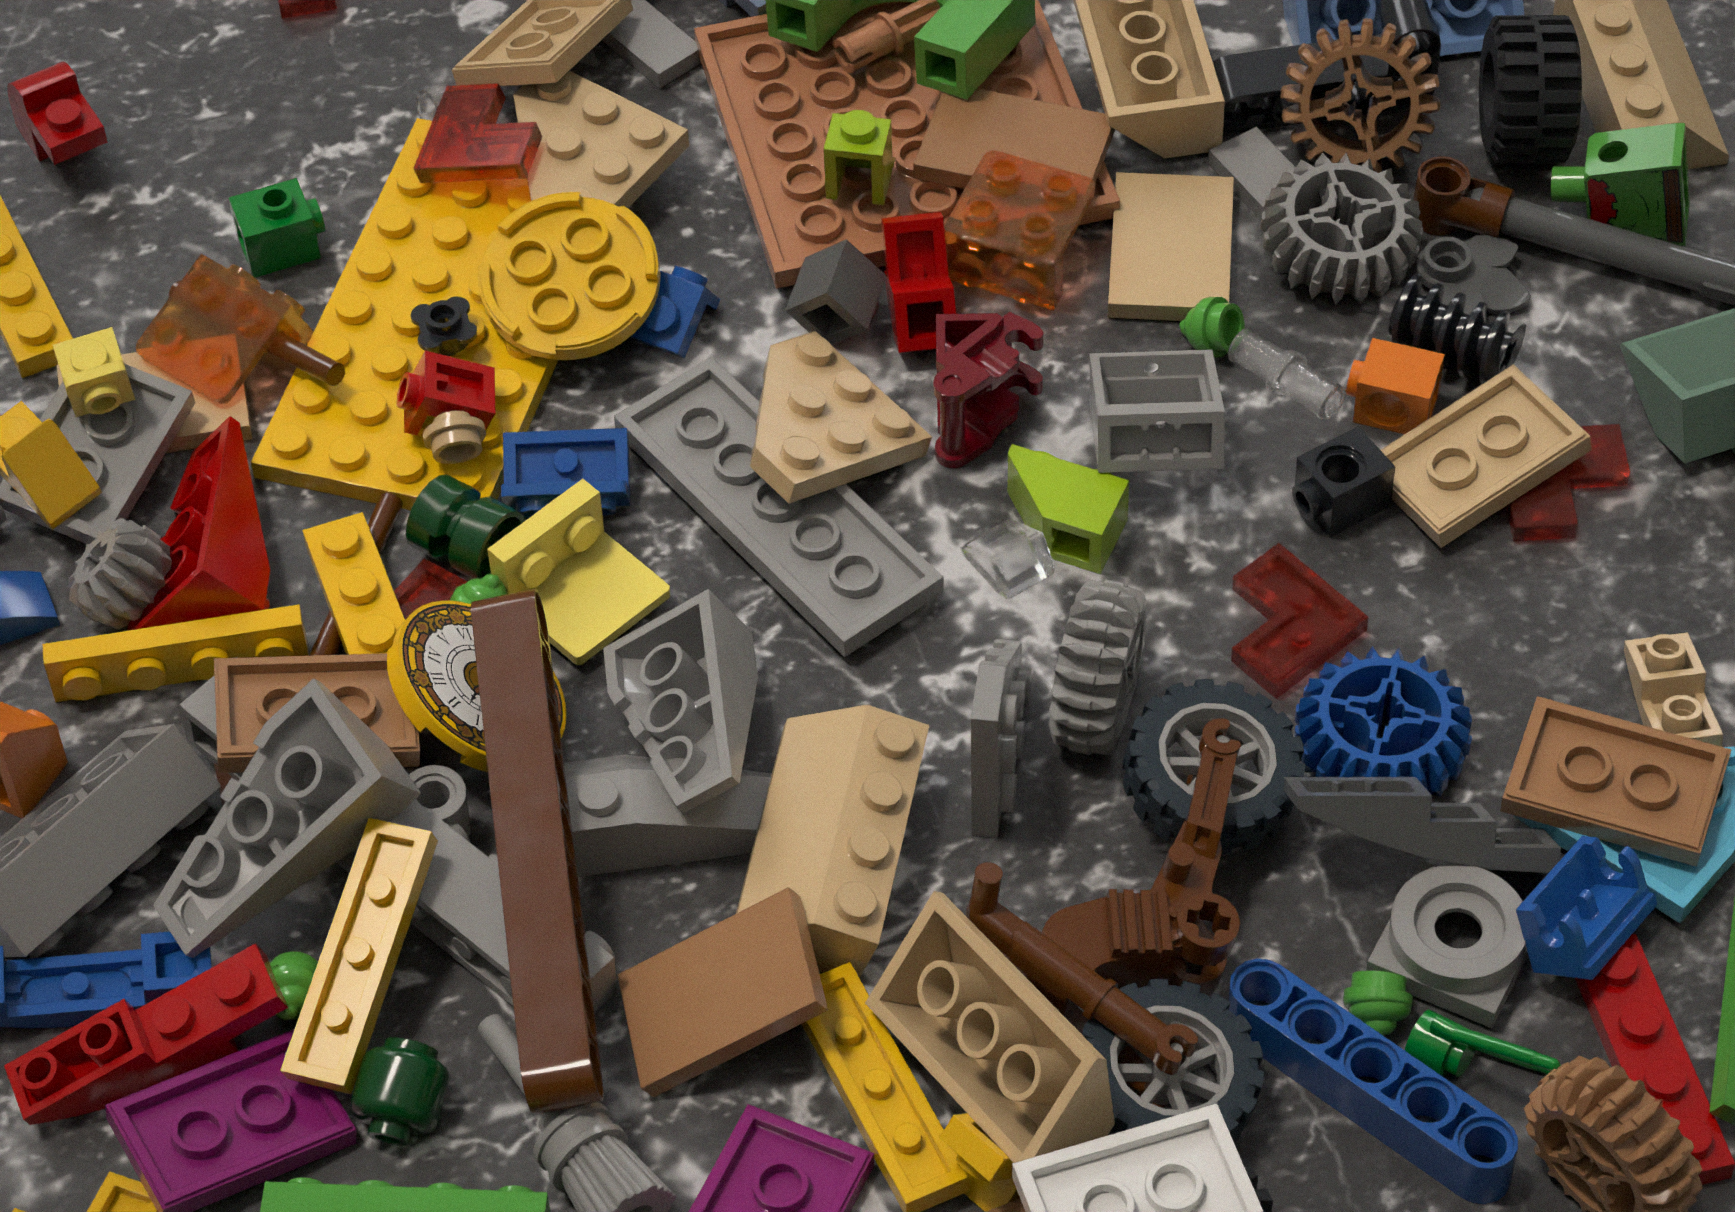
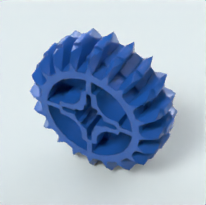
(1347, 708)

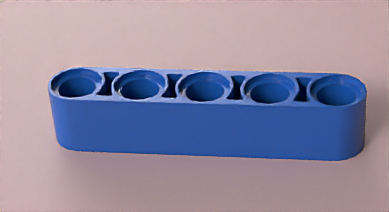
(1380, 1108)

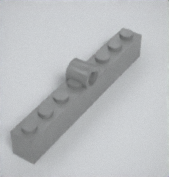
(462, 889)

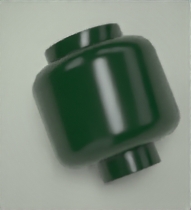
(400, 1090)

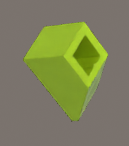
(1070, 504)

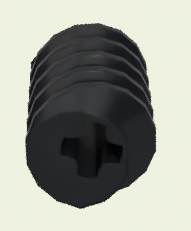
(1446, 329)

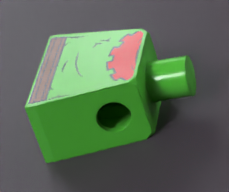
(1632, 181)

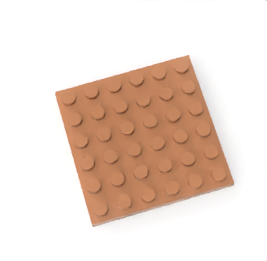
(778, 113)

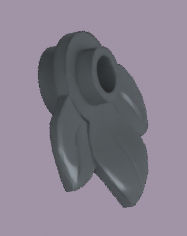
(1476, 270)

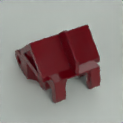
(974, 378)

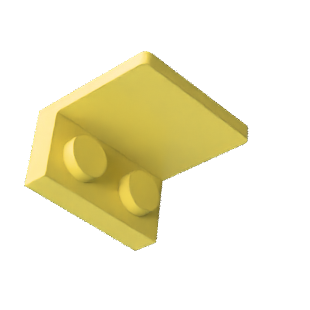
(583, 576)

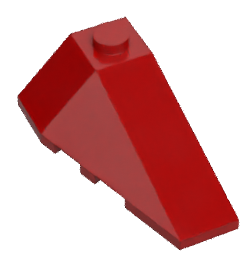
(214, 540)

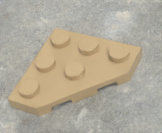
(595, 141)
(826, 422)

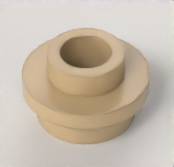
(454, 437)

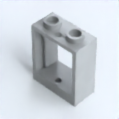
(1131, 401)

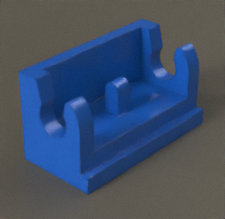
(1584, 911)

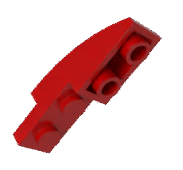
(140, 1047)

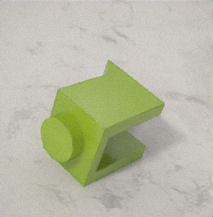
(861, 142)

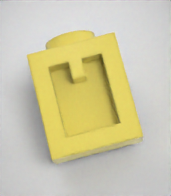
(94, 373)

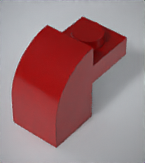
(54, 114)
(916, 278)

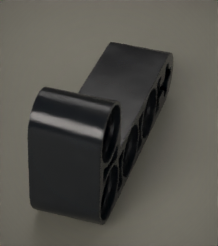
(1254, 79)

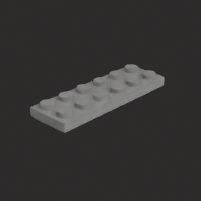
(820, 552)

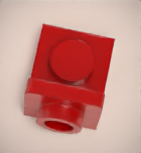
(443, 386)

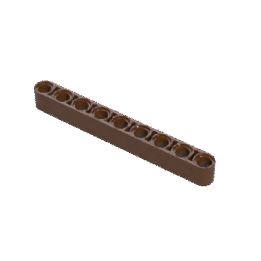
(536, 855)

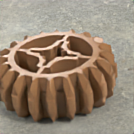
(1385, 93)
(1611, 1141)

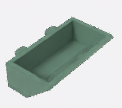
(1688, 384)

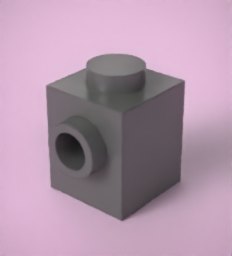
(836, 292)

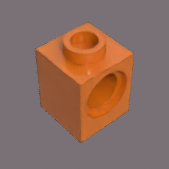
(1395, 386)

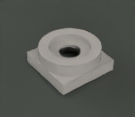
(1462, 980)

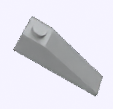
(688, 695)
(285, 817)
(630, 821)

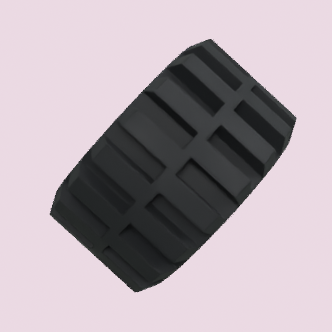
(1530, 89)

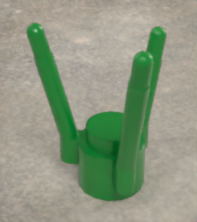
(1450, 1047)

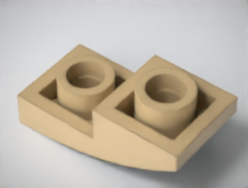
(1671, 687)

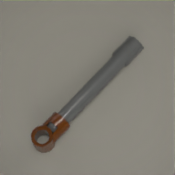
(1455, 201)

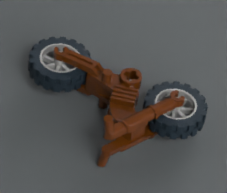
(1128, 949)

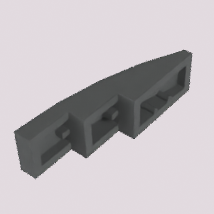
(1402, 816)

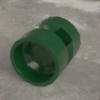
(458, 525)

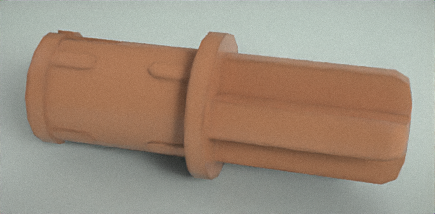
(883, 35)

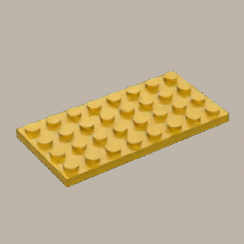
(412, 252)

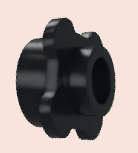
(444, 326)

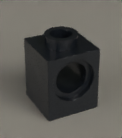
(1343, 482)

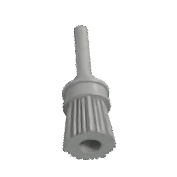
(584, 1147)

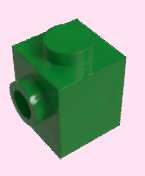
(277, 227)

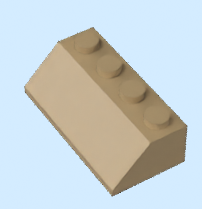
(1154, 73)
(1641, 73)
(837, 825)
(992, 1037)

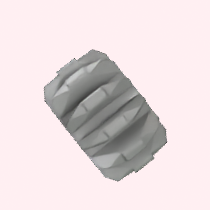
(119, 573)

